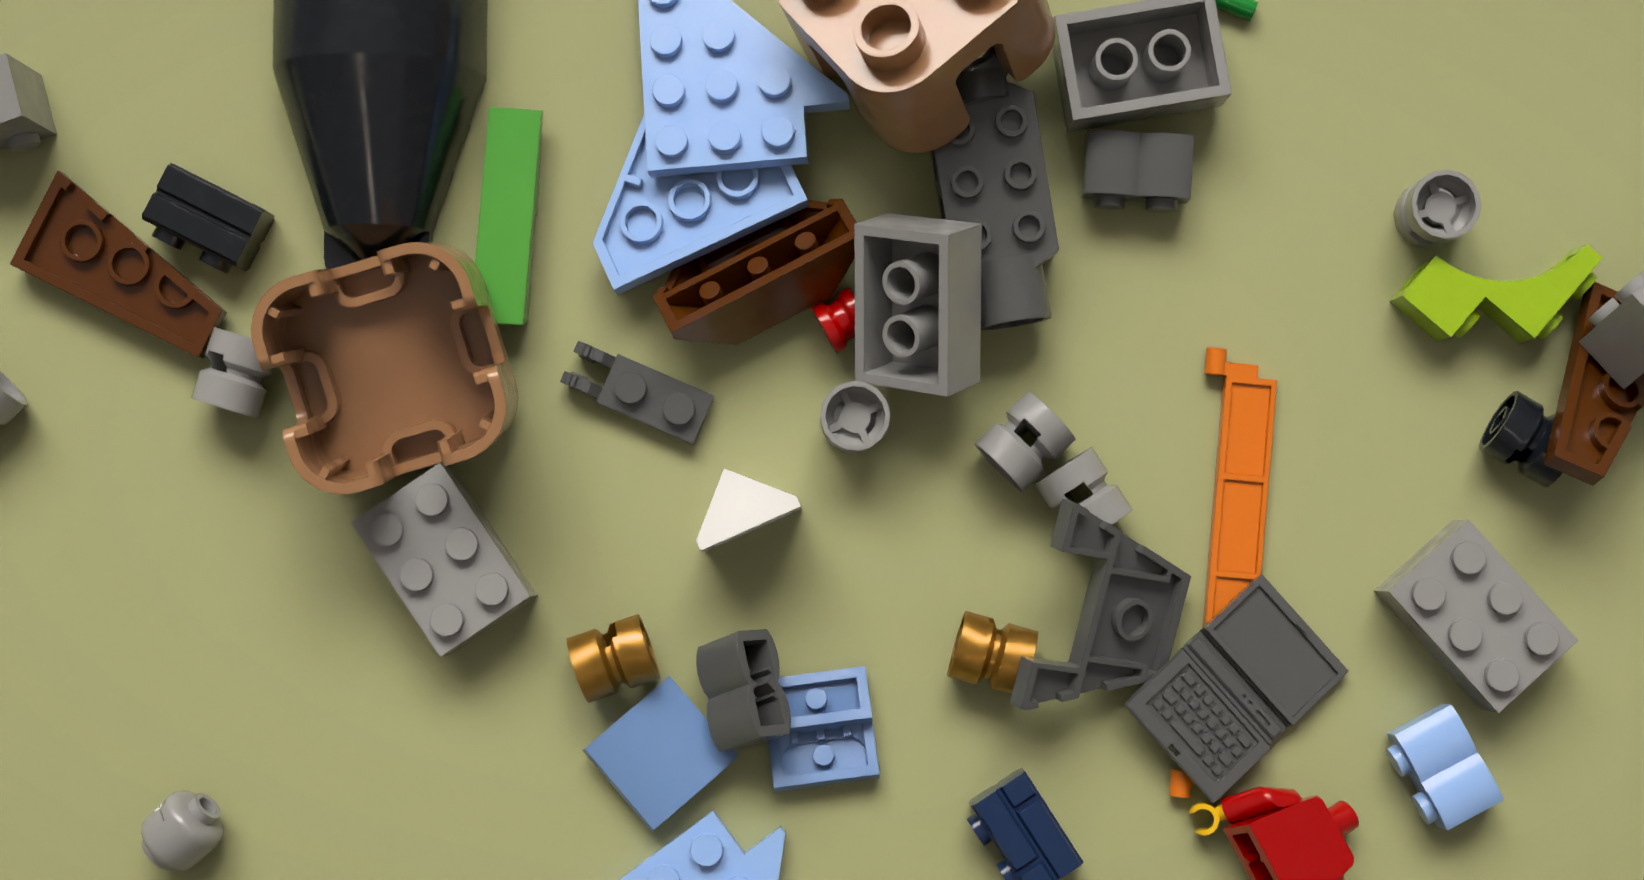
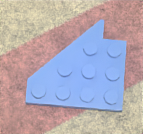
(723, 90)

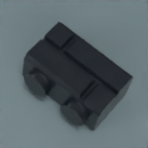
(208, 218)

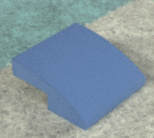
(829, 731)
(659, 754)

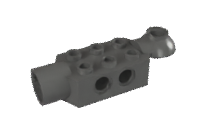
(1000, 179)

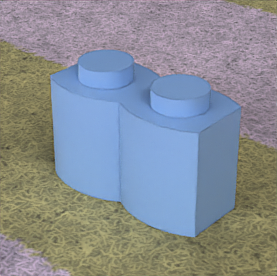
(1443, 766)

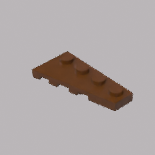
(104, 263)
(1591, 407)

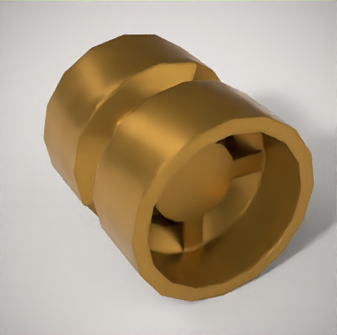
(990, 652)
(613, 658)

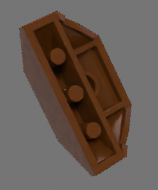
(760, 276)

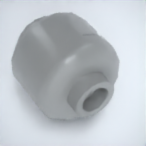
(182, 830)

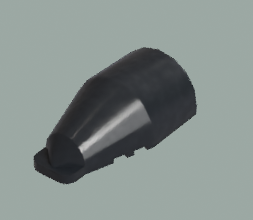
(379, 110)

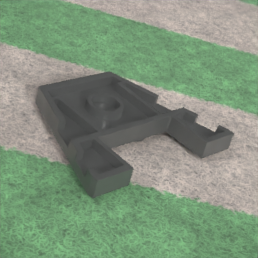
(1124, 620)

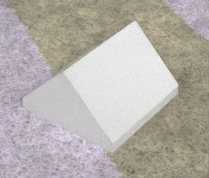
(740, 508)

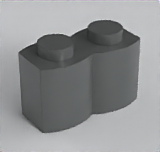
(1137, 168)
(743, 690)

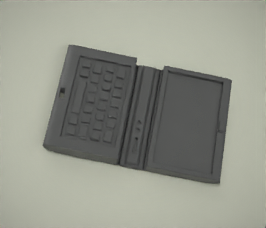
(1236, 688)

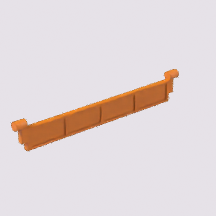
(1238, 492)

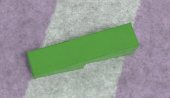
(509, 210)

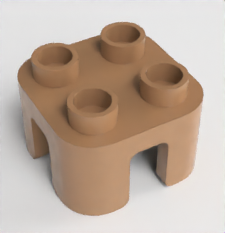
(908, 54)
(387, 365)

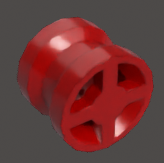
(837, 319)

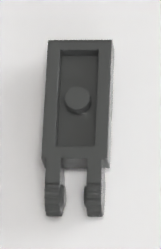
(644, 394)

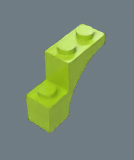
(1446, 299)

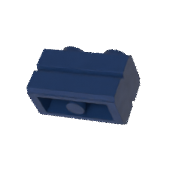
(1022, 830)

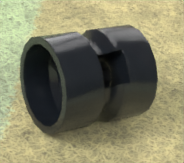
(1521, 435)

